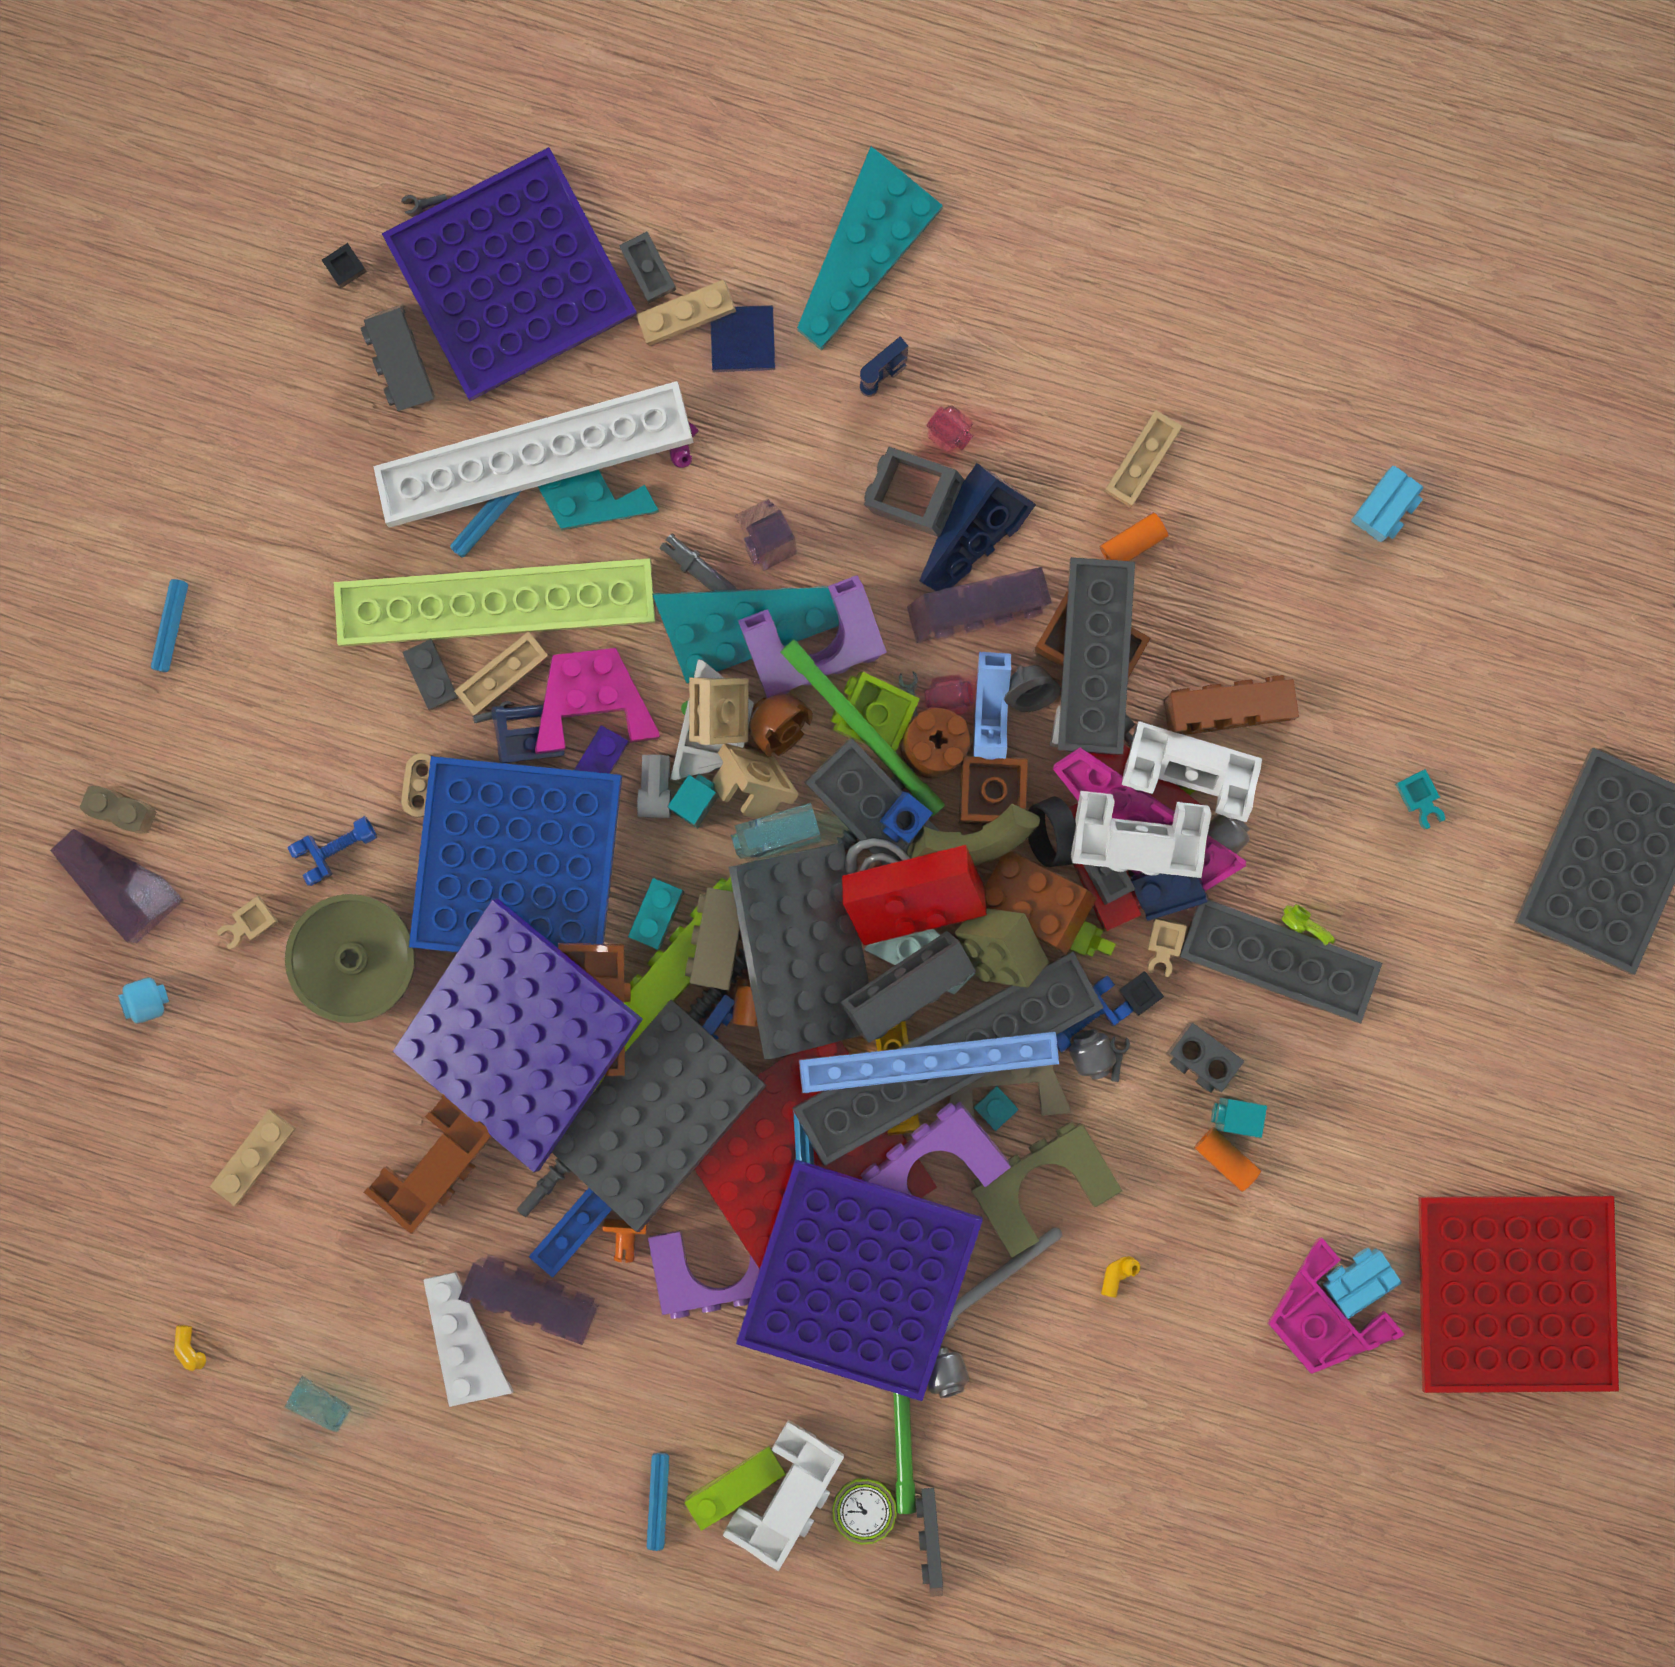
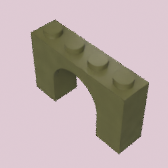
(1070, 1149)

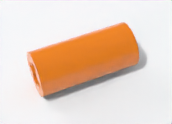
(1135, 539)
(1227, 1159)

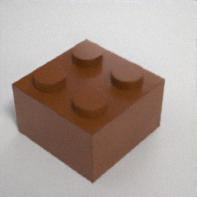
(990, 788)

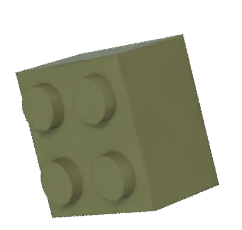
(1002, 948)

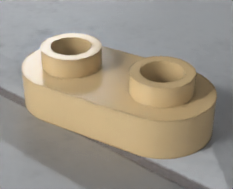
(414, 784)

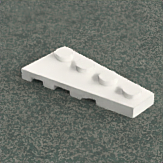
(465, 1355)

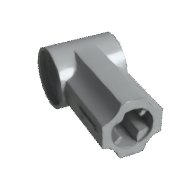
(654, 790)

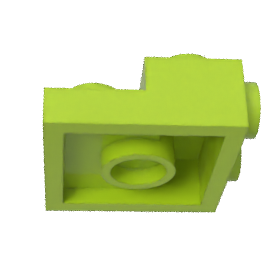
(882, 706)

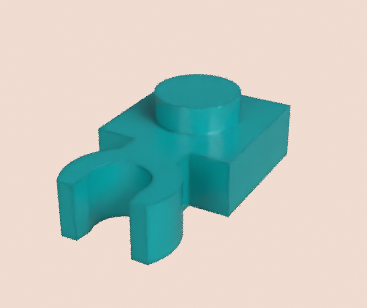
(1418, 794)

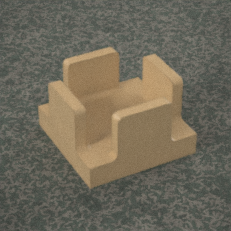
(755, 775)

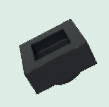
(344, 265)
(1141, 993)

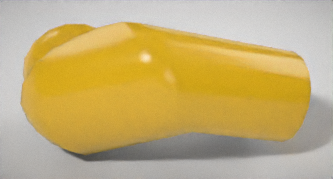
(1118, 1271)
(184, 1352)

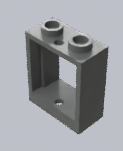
(939, 505)

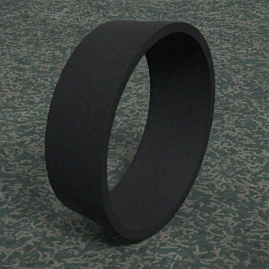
(1064, 829)

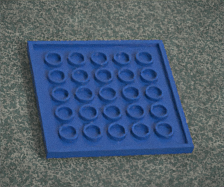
(517, 837)

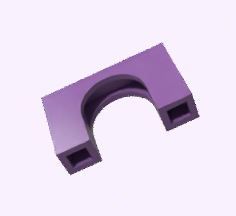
(854, 643)
(952, 1132)
(681, 1290)

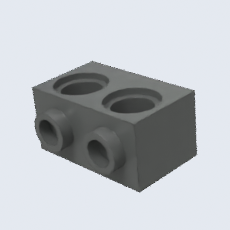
(1208, 1051)

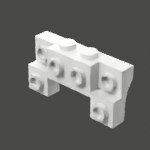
(1195, 765)
(1137, 844)
(789, 1511)

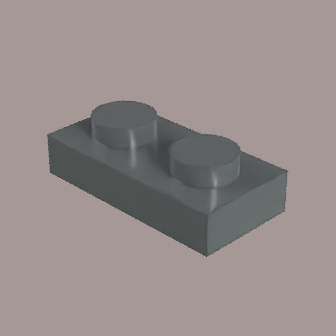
(647, 267)
(430, 674)
(1109, 883)

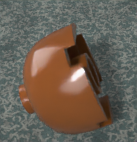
(778, 723)

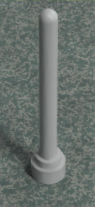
(1002, 1274)

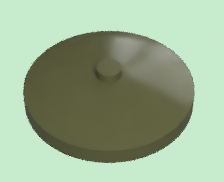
(349, 958)

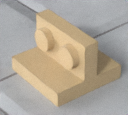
(718, 710)

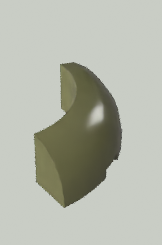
(985, 845)

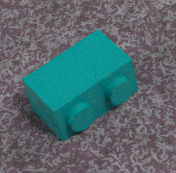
(694, 799)
(656, 914)
(1239, 1117)

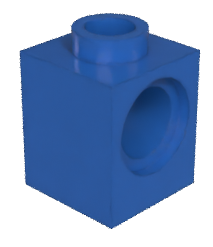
(918, 813)

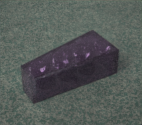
(978, 604)
(530, 1299)

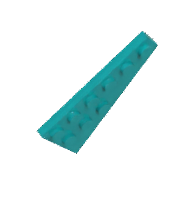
(875, 231)

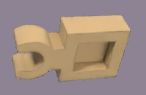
(250, 920)
(1165, 940)

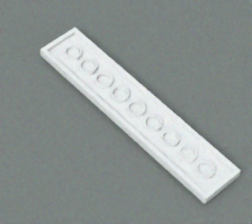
(533, 454)

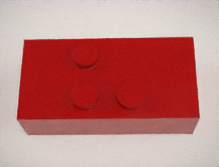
(914, 895)

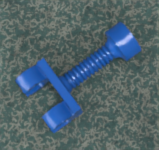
(362, 831)
(1113, 1017)

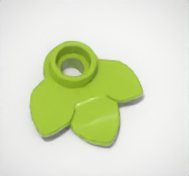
(1298, 920)

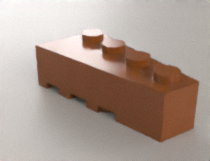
(1231, 706)

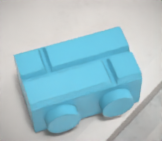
(1388, 504)
(1361, 1282)

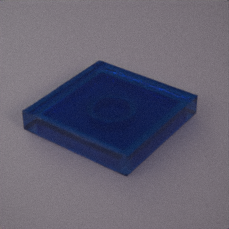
(744, 340)

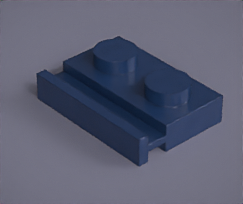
(1167, 893)

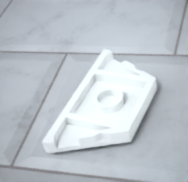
(695, 757)

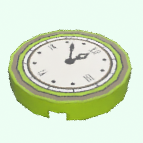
(864, 1511)

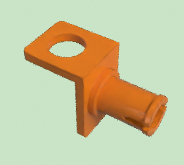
(624, 1238)

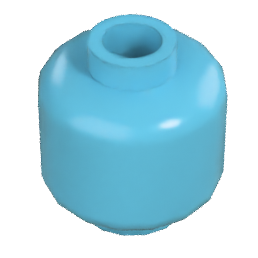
(143, 1000)

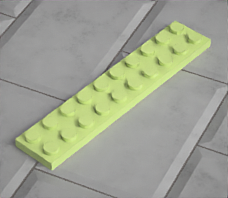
(494, 602)

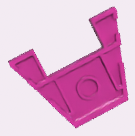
(590, 685)
(1314, 1324)

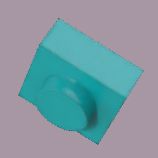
(996, 1108)

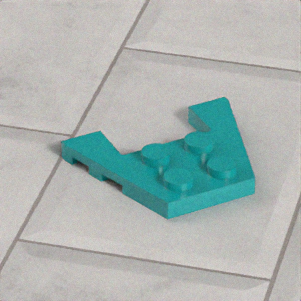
(588, 501)

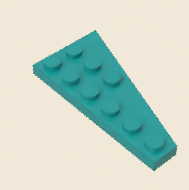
(708, 625)

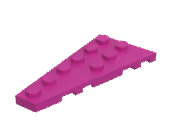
(1086, 773)

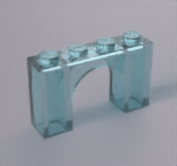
(776, 834)

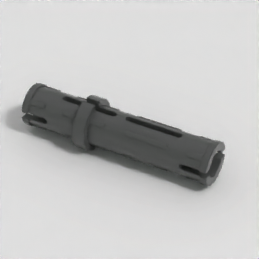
(695, 565)

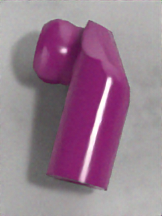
(681, 455)

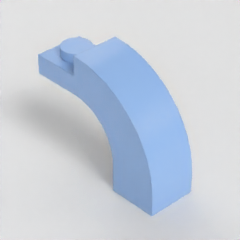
(990, 707)

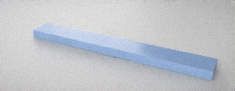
(928, 1062)

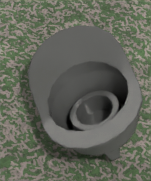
(1031, 689)

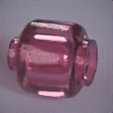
(949, 429)
(950, 693)

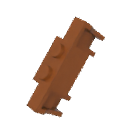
(606, 966)
(435, 1175)

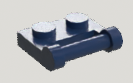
(888, 362)
(518, 743)

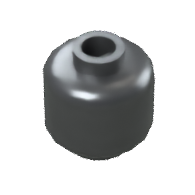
(1229, 832)
(1092, 1054)
(948, 1374)

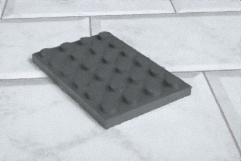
(1607, 864)
(799, 948)
(658, 1120)

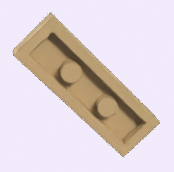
(686, 312)
(1143, 458)
(501, 674)
(252, 1157)

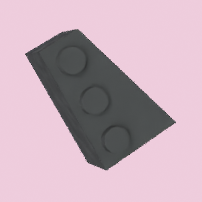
(397, 358)

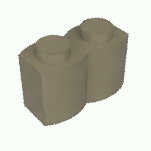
(114, 808)

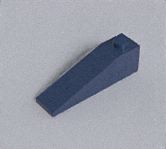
(979, 519)

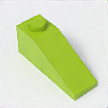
(733, 1488)

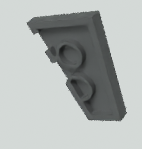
(930, 1542)

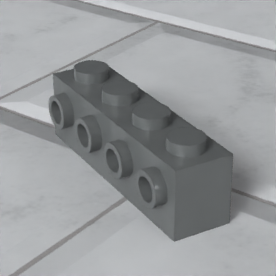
(908, 987)

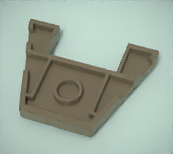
(1050, 1092)

